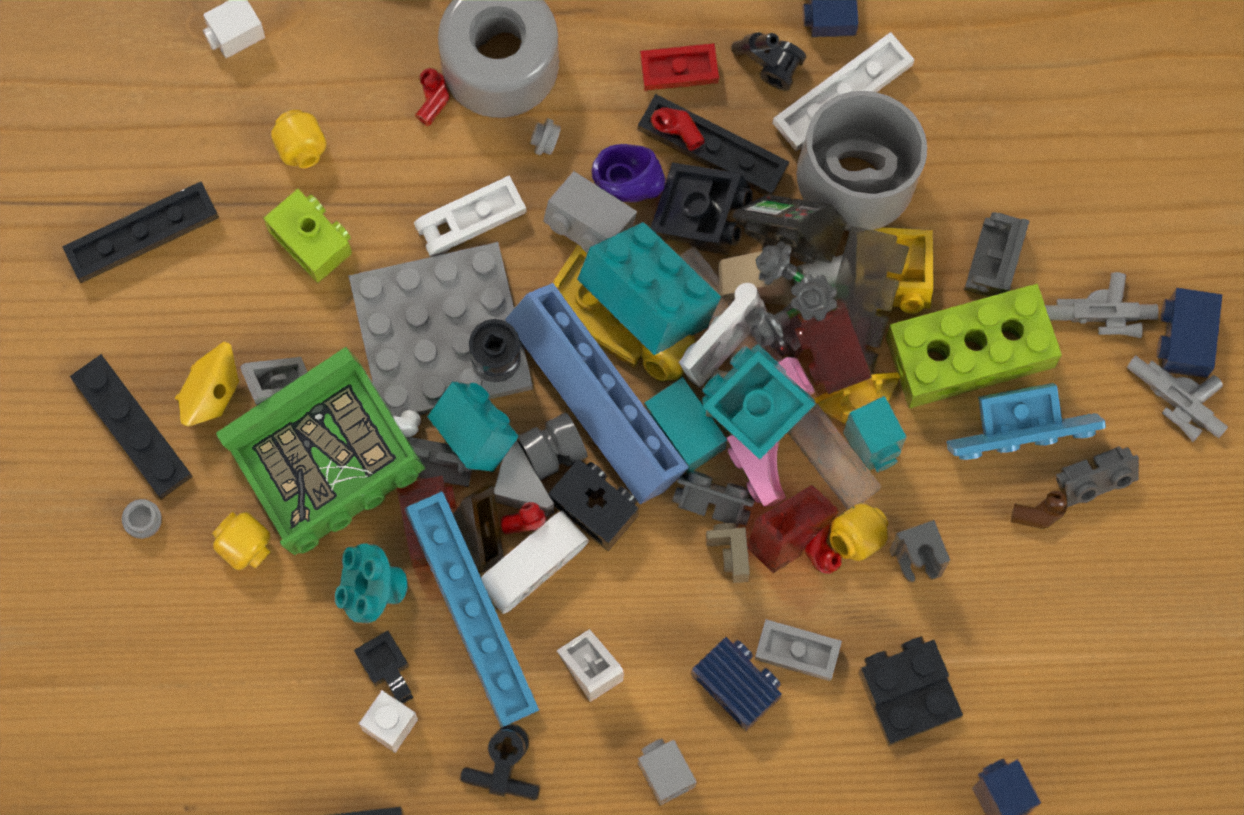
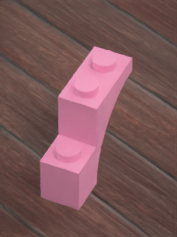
(763, 472)

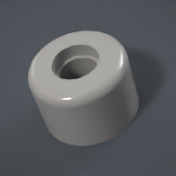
(498, 85)
(870, 129)

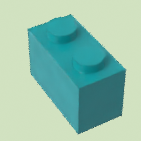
(686, 424)
(473, 426)
(875, 434)

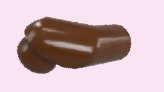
(1043, 514)

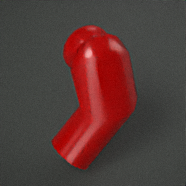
(528, 519)

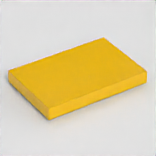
(598, 320)

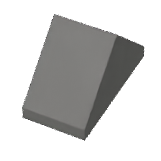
(271, 376)
(519, 483)

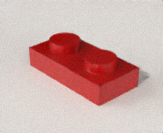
(679, 67)

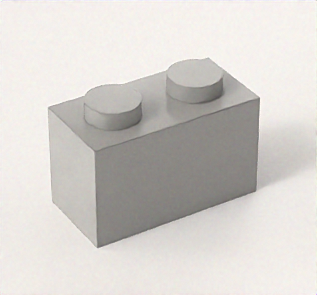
(586, 212)

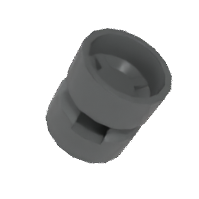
(552, 446)

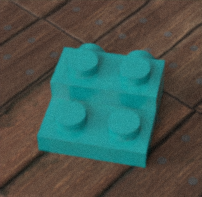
(756, 400)

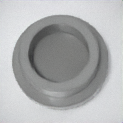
(545, 137)
(141, 518)

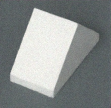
(591, 665)

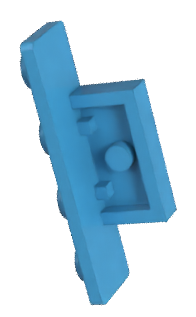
(1023, 418)

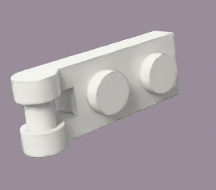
(471, 216)
(722, 336)

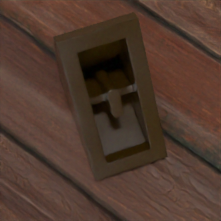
(480, 527)

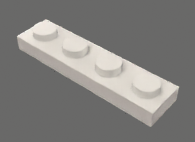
(866, 72)

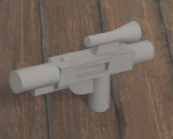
(1106, 307)
(1184, 396)

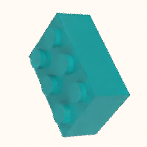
(648, 288)

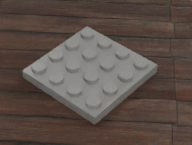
(421, 321)

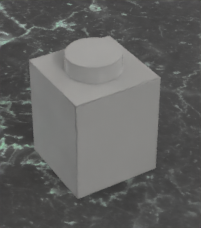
(666, 770)

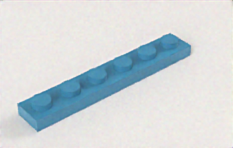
(471, 609)

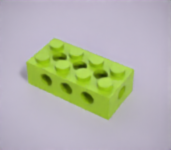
(979, 322)

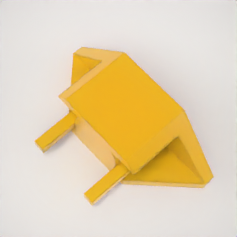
(208, 386)
(846, 400)

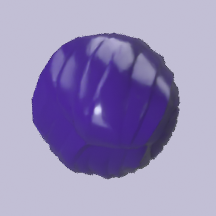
(628, 172)

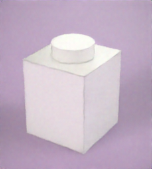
(232, 27)
(388, 721)

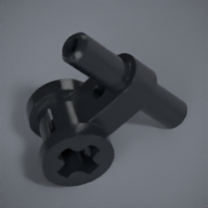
(774, 55)
(500, 780)

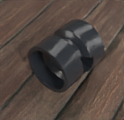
(495, 350)

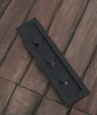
(721, 149)
(140, 232)
(131, 426)

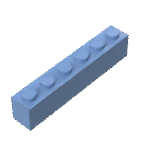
(596, 393)

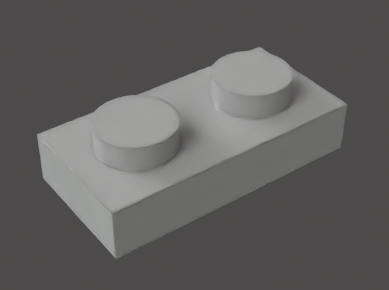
(798, 650)

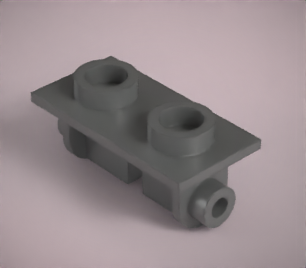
(440, 461)
(1114, 471)
(700, 491)

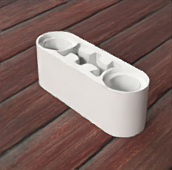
(533, 562)

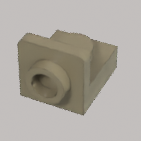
(736, 556)

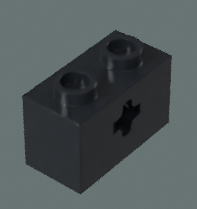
(601, 524)

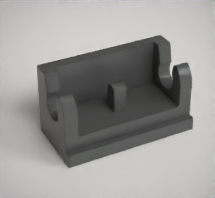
(996, 255)
(921, 547)

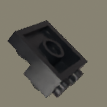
(700, 207)
(909, 690)

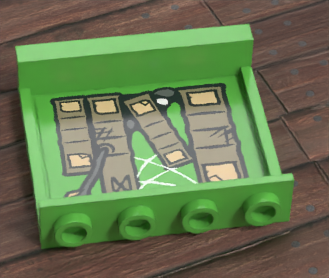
(321, 451)

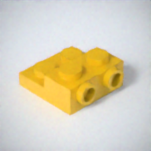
(917, 276)

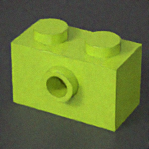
(308, 235)

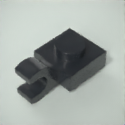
(383, 663)

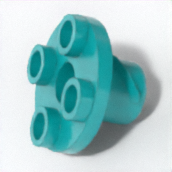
(368, 583)

